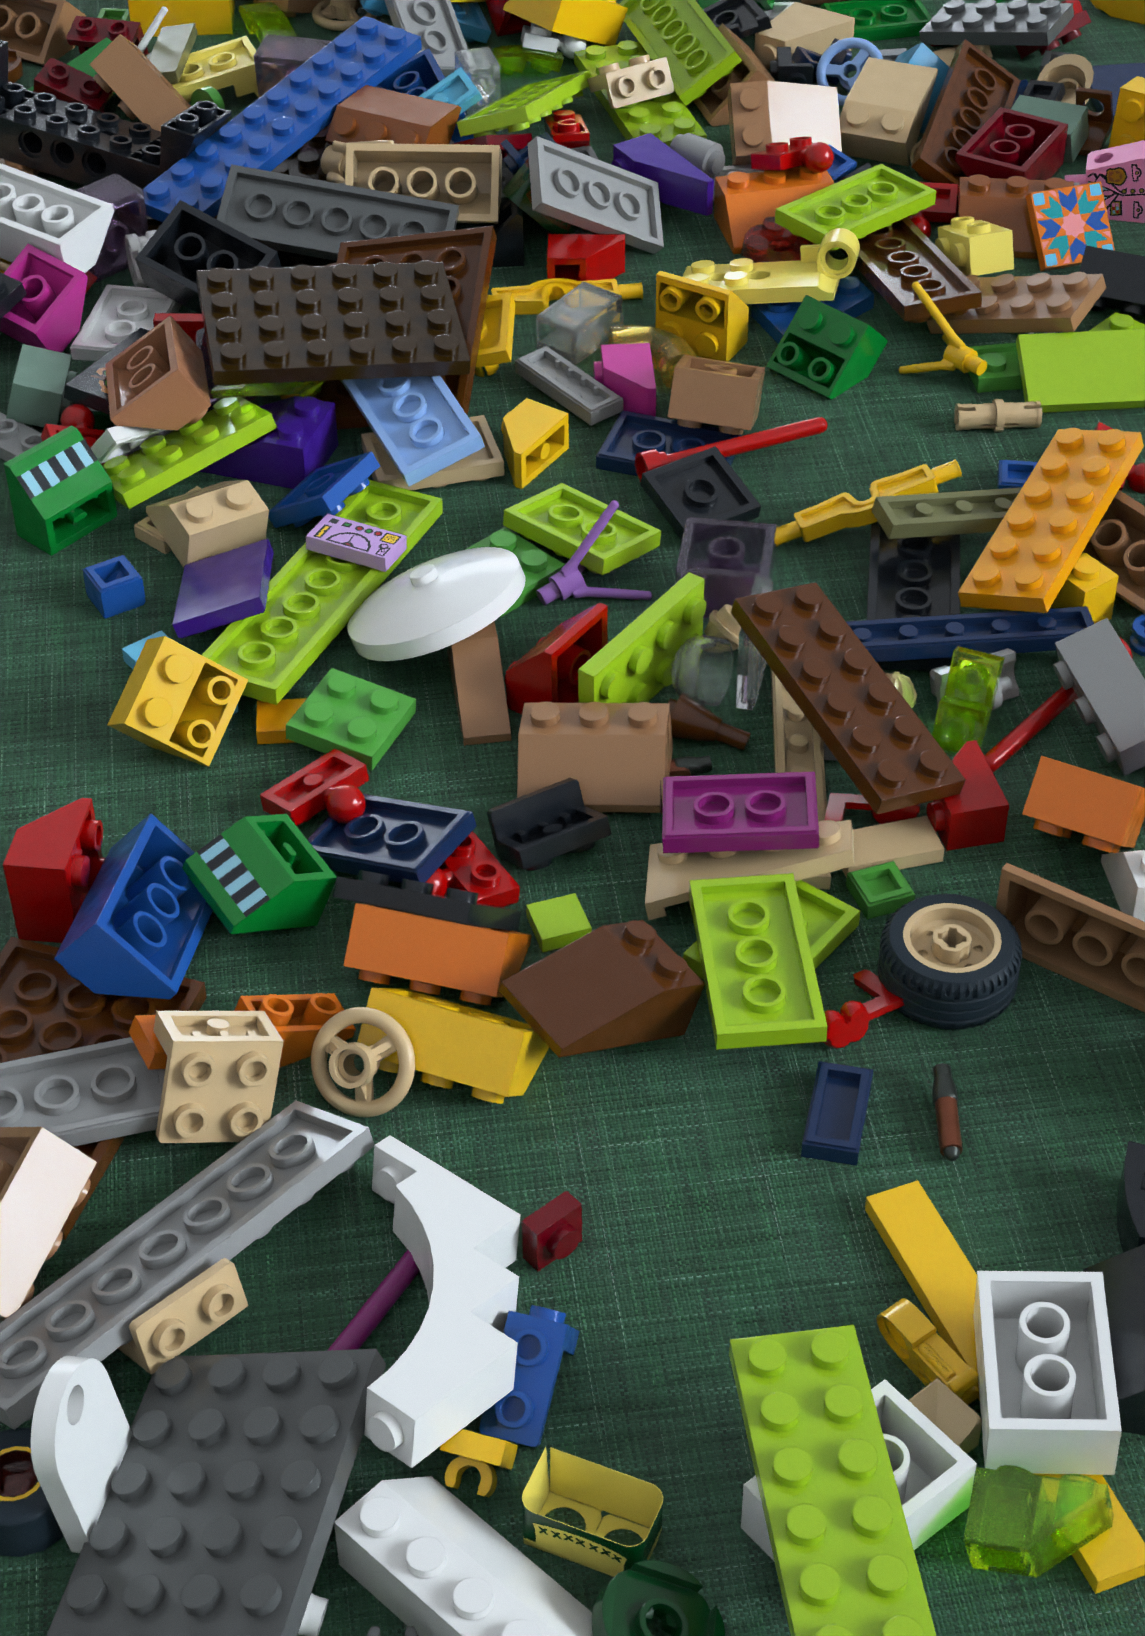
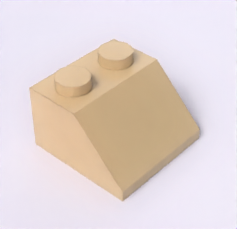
(211, 520)

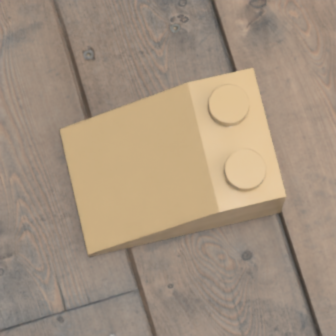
(886, 110)

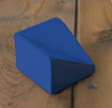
(114, 586)

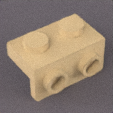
(635, 83)
(186, 1316)

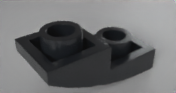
(1132, 1198)

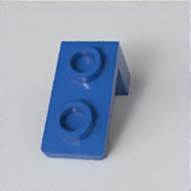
(541, 1343)

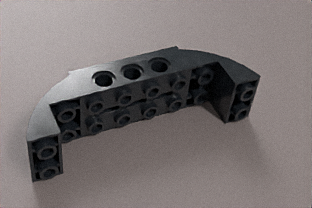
(90, 144)

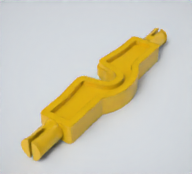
(536, 296)
(847, 512)

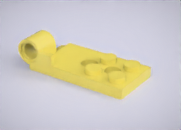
(220, 67)
(784, 281)

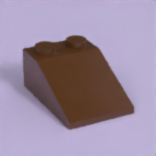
(606, 991)

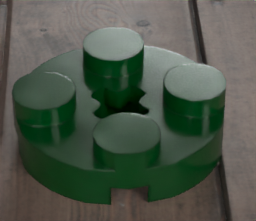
(658, 1591)

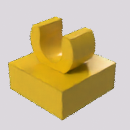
(478, 1452)

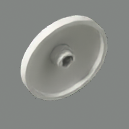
(436, 604)

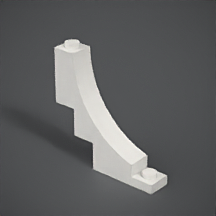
(459, 1355)

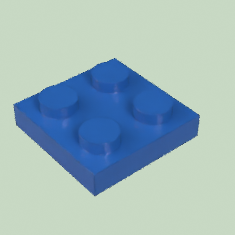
(324, 491)

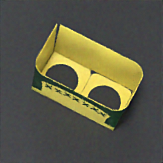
(589, 1491)

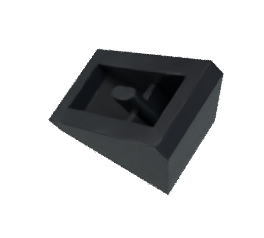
(509, 233)

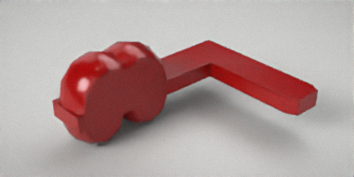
(840, 801)
(853, 1019)

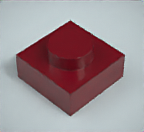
(552, 1231)

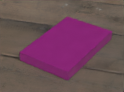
(740, 812)

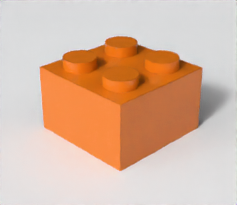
(1087, 802)

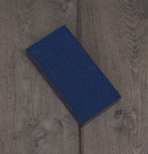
(837, 1113)

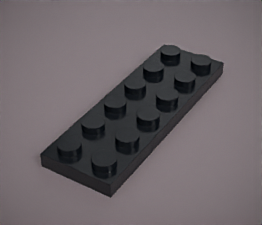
(913, 581)

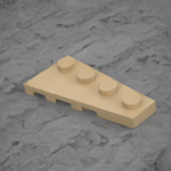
(670, 872)

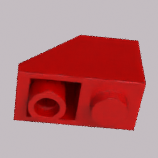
(567, 129)
(585, 256)

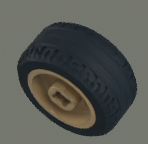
(950, 960)

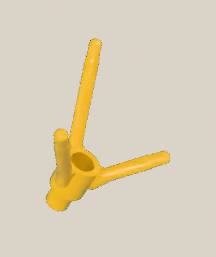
(956, 354)

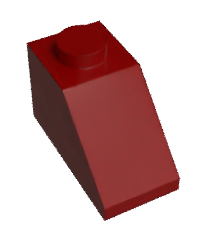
(975, 814)

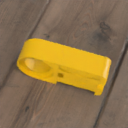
(924, 1351)

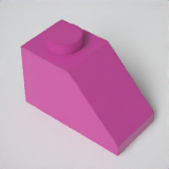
(630, 374)

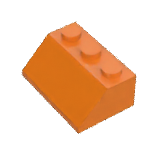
(748, 198)
(433, 952)

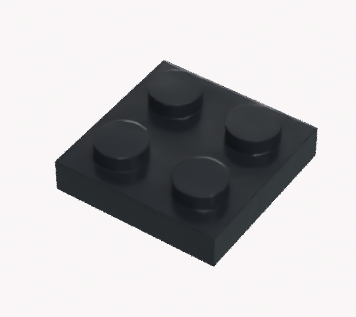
(699, 488)

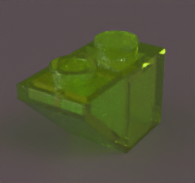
(1032, 1521)

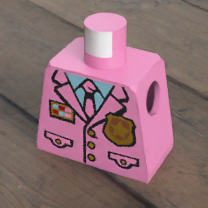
(1122, 180)

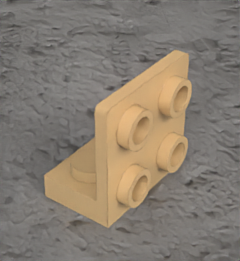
(216, 1074)

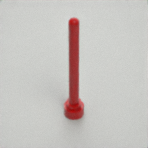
(653, 459)
(1032, 725)

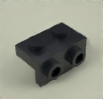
(545, 825)

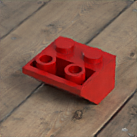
(53, 870)

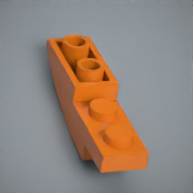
(293, 1015)

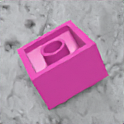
(53, 302)

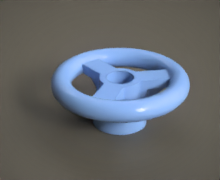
(825, 69)

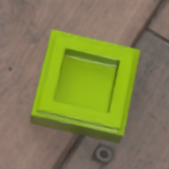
(557, 921)

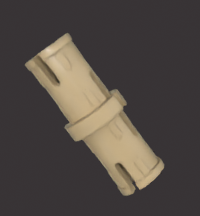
(998, 415)

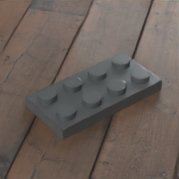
(997, 23)

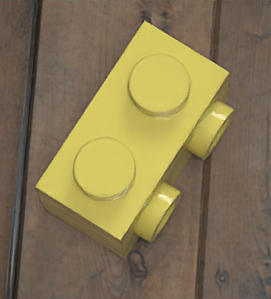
(976, 246)

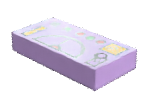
(356, 542)

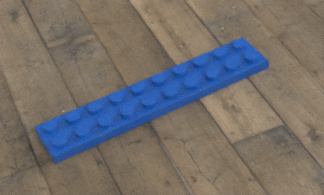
(283, 116)

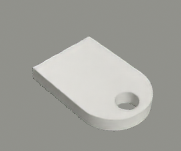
(77, 1443)

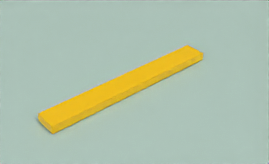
(947, 1290)

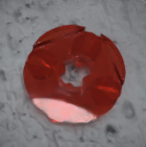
(768, 238)

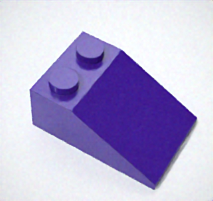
(290, 452)

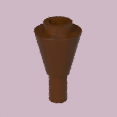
(696, 722)

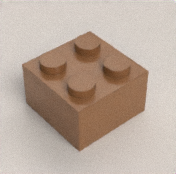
(716, 394)

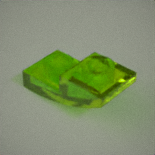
(265, 19)
(514, 58)
(967, 699)

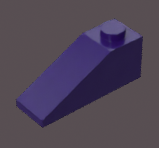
(678, 179)

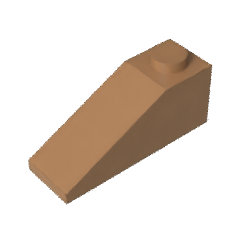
(480, 688)

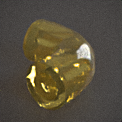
(664, 345)

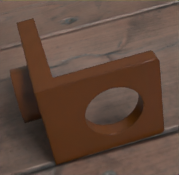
(1099, 122)

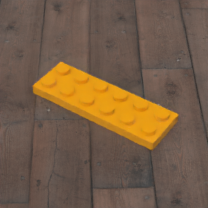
(1051, 520)

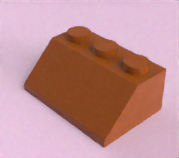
(394, 116)
(1004, 205)

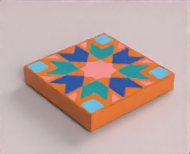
(1067, 222)

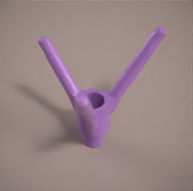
(570, 580)

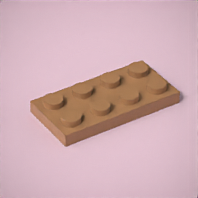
(1028, 304)

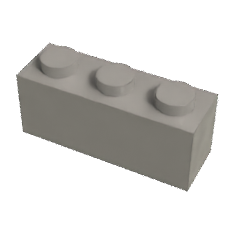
(1107, 691)

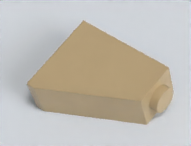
(802, 27)

